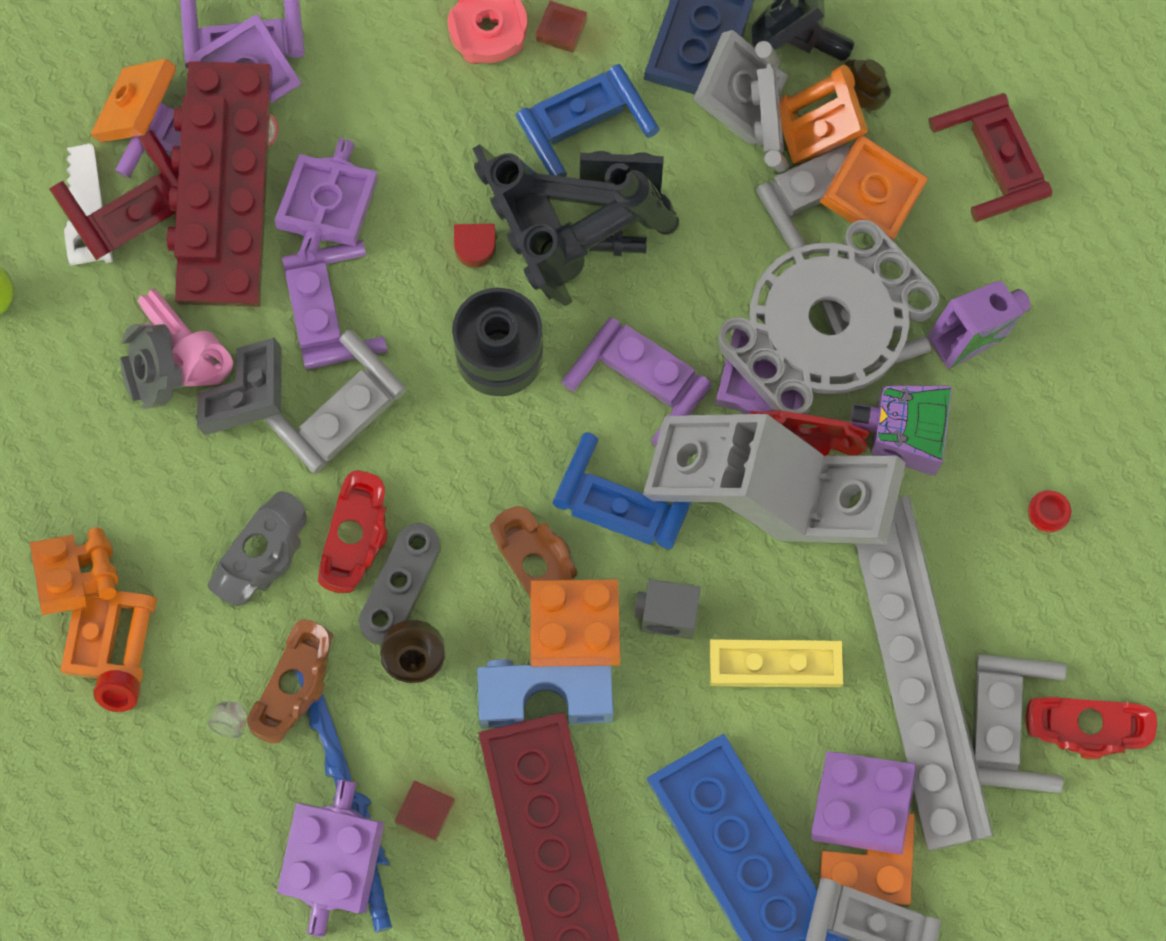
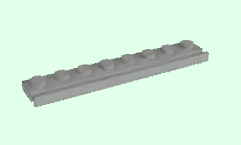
(924, 685)

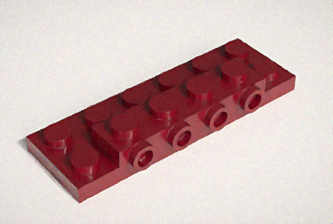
(221, 183)

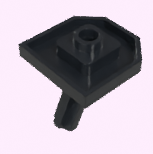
(801, 26)

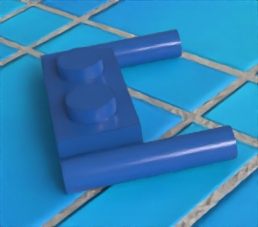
(580, 109)
(616, 505)

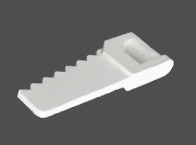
(87, 192)

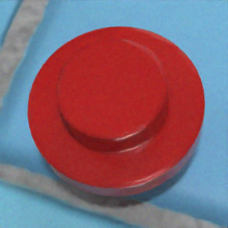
(1049, 511)

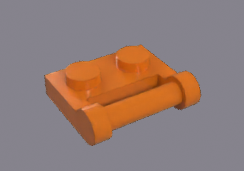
(827, 125)
(94, 634)

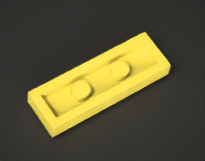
(776, 663)

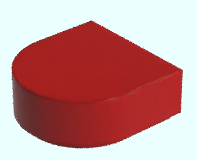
(474, 243)

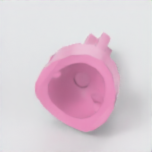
(190, 350)

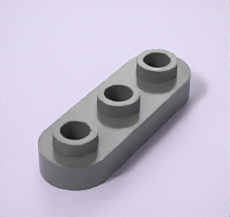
(406, 562)

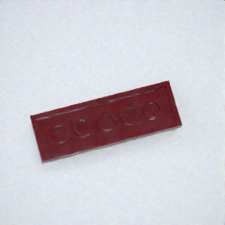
(547, 832)

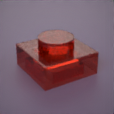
(561, 26)
(425, 811)

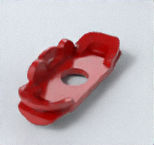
(828, 435)
(361, 502)
(1122, 725)

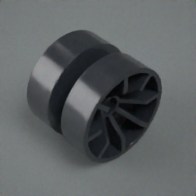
(498, 341)

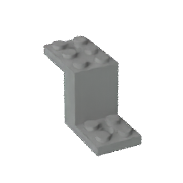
(775, 479)

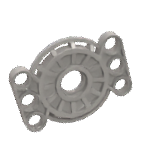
(818, 361)

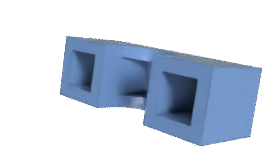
(507, 688)

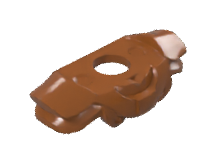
(521, 536)
(277, 711)

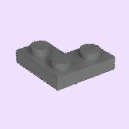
(253, 394)

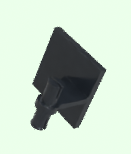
(593, 168)

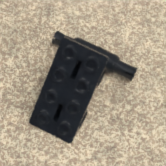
(558, 250)

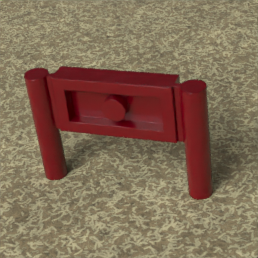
(1005, 152)
(128, 214)

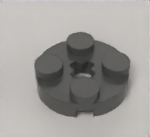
(150, 366)

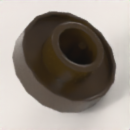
(870, 83)
(412, 651)

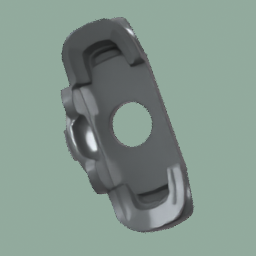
(240, 575)

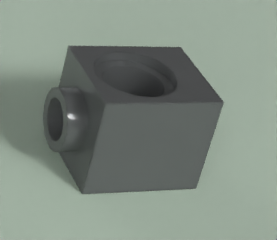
(668, 608)

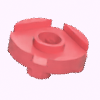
(492, 45)

